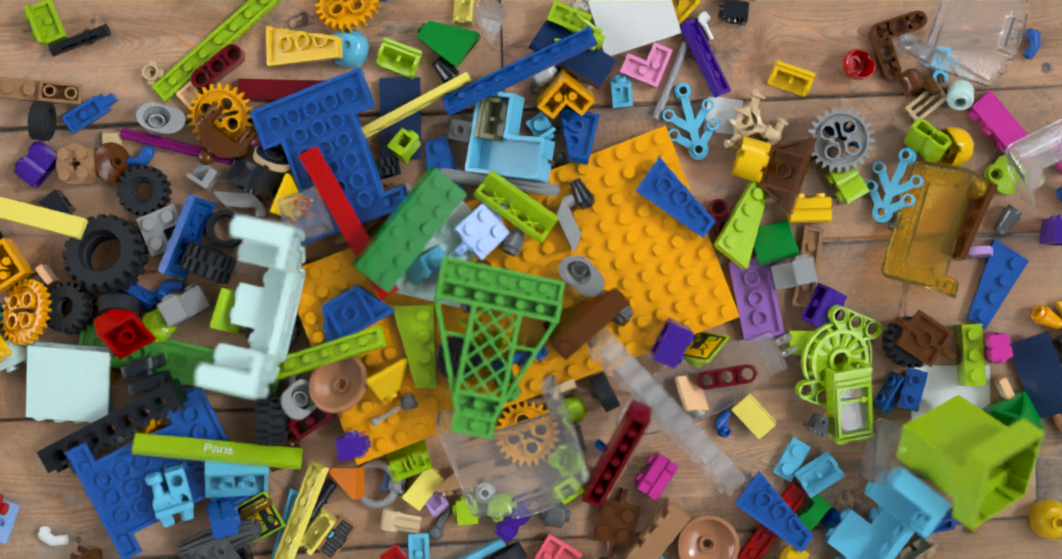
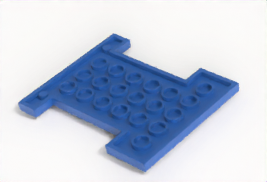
(329, 119)
(118, 479)

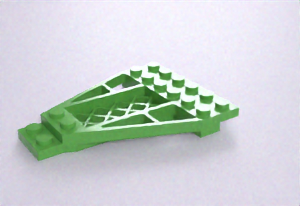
(500, 291)

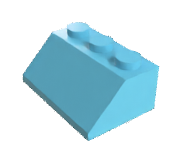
(234, 479)

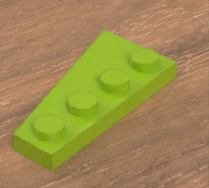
(741, 228)
(417, 333)

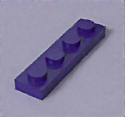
(705, 57)

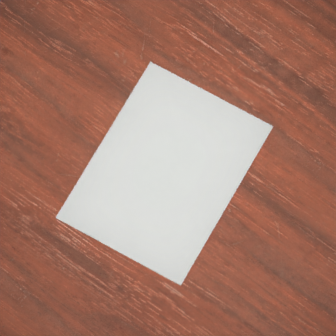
(633, 22)
(943, 385)

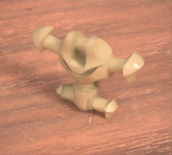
(749, 122)

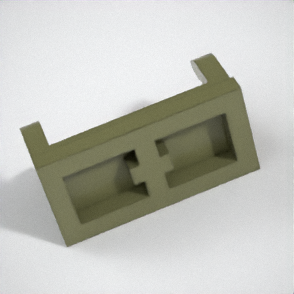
(491, 119)

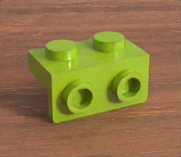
(45, 22)

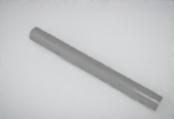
(670, 81)

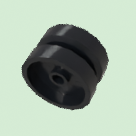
(454, 346)
(146, 374)

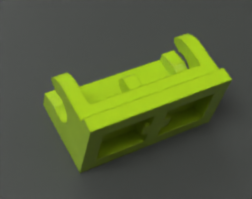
(566, 16)
(399, 58)

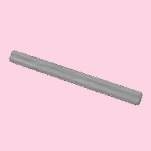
(524, 185)

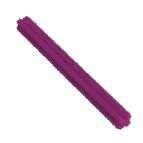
(169, 144)

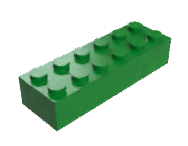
(409, 229)

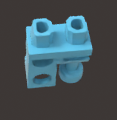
(172, 501)

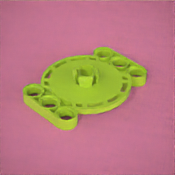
(848, 342)

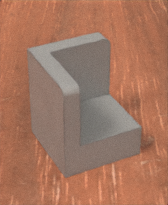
(204, 176)

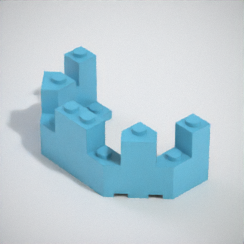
(903, 508)

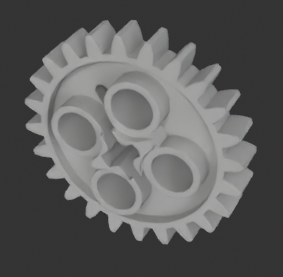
(859, 135)

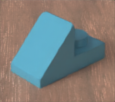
(425, 265)

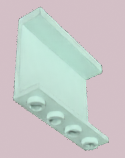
(67, 382)

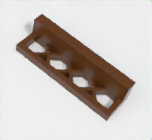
(972, 220)

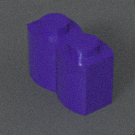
(37, 164)
(509, 527)

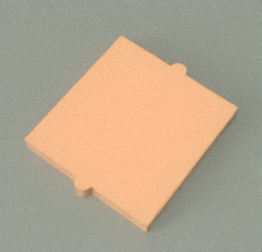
(691, 394)

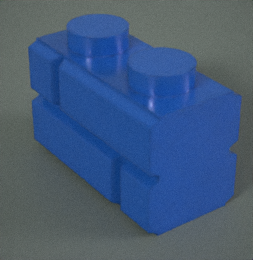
(223, 518)

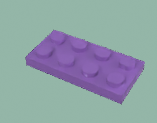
(755, 299)

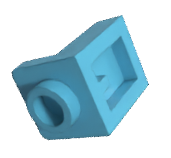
(621, 91)
(541, 127)

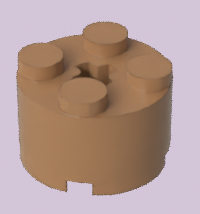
(77, 165)

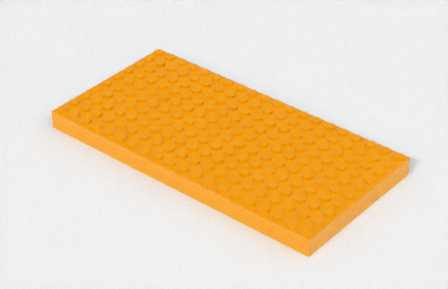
(625, 236)

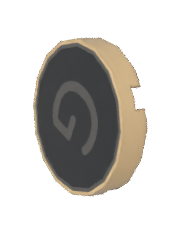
(273, 157)

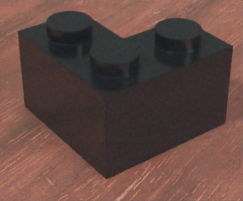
(254, 178)

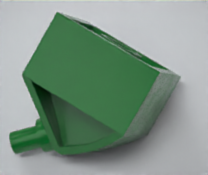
(1014, 409)

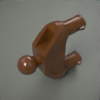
(217, 140)

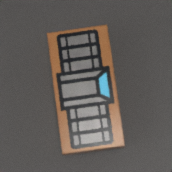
(337, 537)

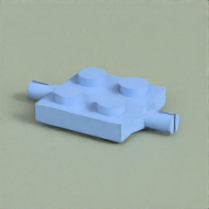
(480, 231)

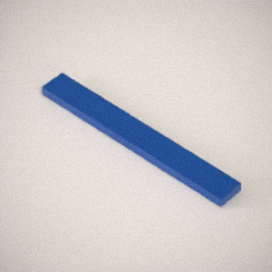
(519, 70)

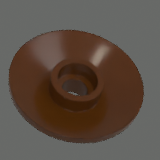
(105, 165)

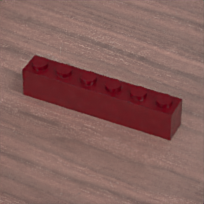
(617, 453)

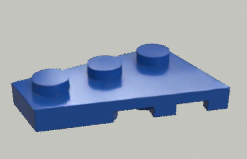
(578, 134)
(440, 156)

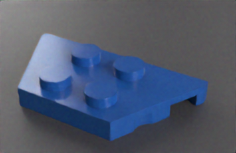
(352, 313)

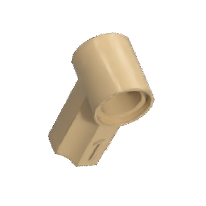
(395, 520)

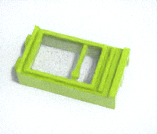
(849, 404)

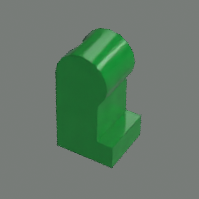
(814, 511)

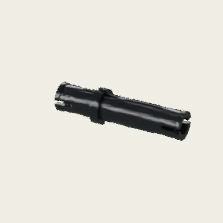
(86, 37)

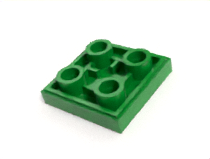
(775, 243)

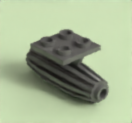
(206, 547)

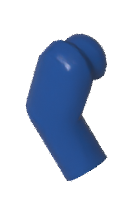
(168, 286)
(721, 423)

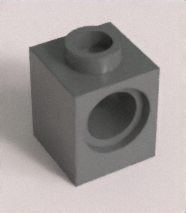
(460, 131)

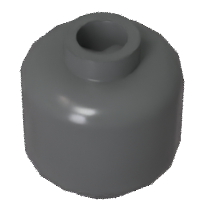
(556, 516)

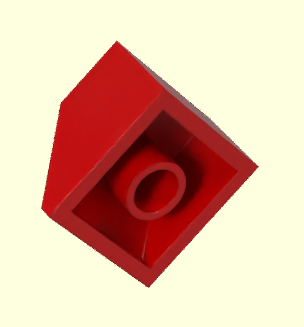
(122, 332)

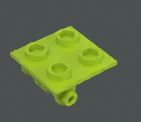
(409, 461)

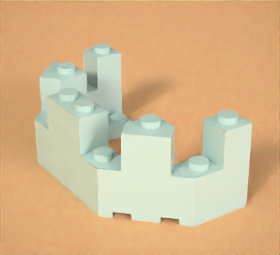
(265, 309)

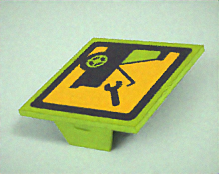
(704, 348)
(269, 517)

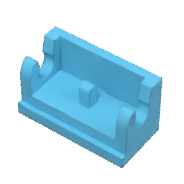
(819, 474)

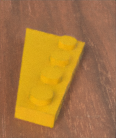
(299, 47)

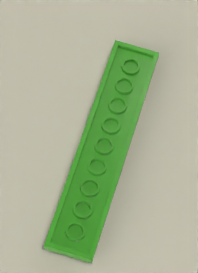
(181, 358)

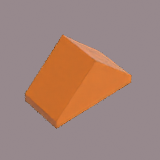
(350, 479)

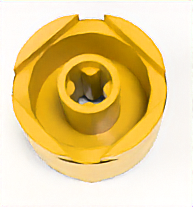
(751, 159)

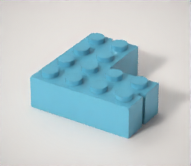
(517, 155)

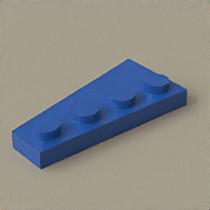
(672, 197)
(995, 283)
(768, 508)

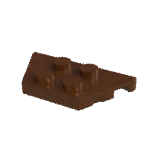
(786, 171)

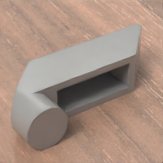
(243, 200)
(568, 222)

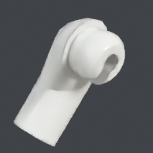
(51, 540)

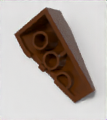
(585, 320)

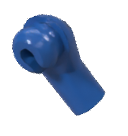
(1035, 43)
(143, 157)

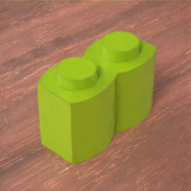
(927, 141)
(848, 185)

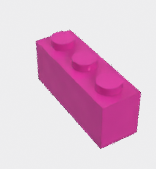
(995, 121)

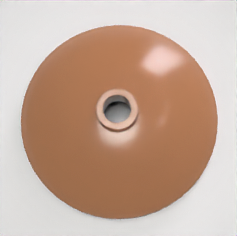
(328, 383)
(722, 538)

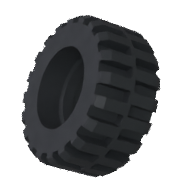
(123, 272)

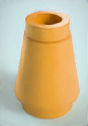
(1046, 317)

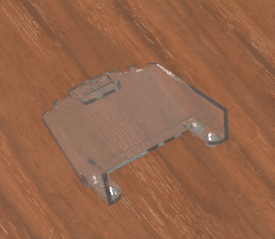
(971, 38)
(523, 465)

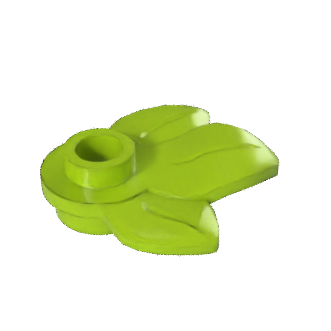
(1004, 177)

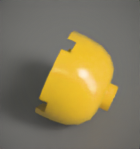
(961, 148)
(1046, 519)

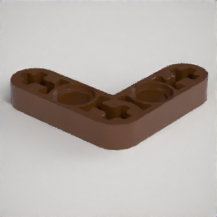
(886, 41)

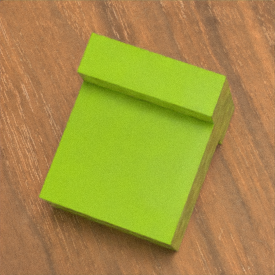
(971, 457)

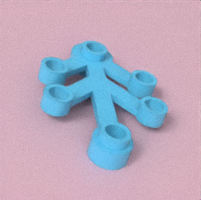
(691, 125)
(893, 188)

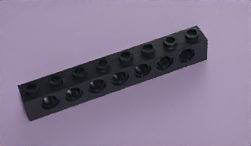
(173, 395)

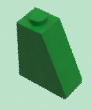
(448, 41)

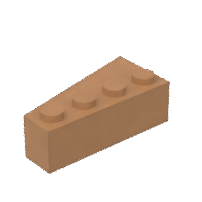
(659, 532)

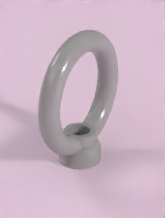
(395, 488)

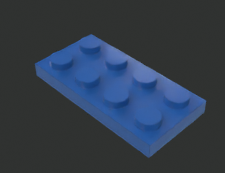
(187, 228)

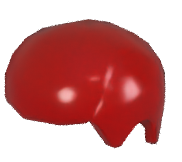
(858, 64)

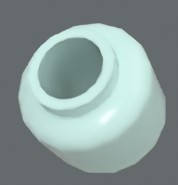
(960, 95)

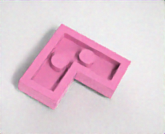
(649, 70)

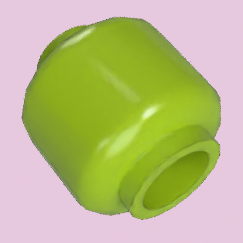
(577, 408)

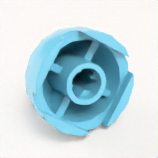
(354, 49)

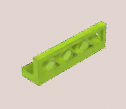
(518, 204)

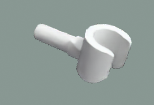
(702, 19)

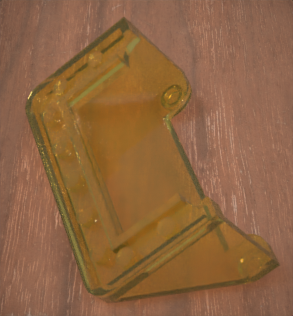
(929, 230)

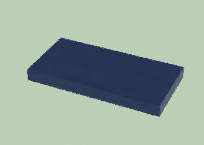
(588, 66)
(394, 94)
(1039, 372)

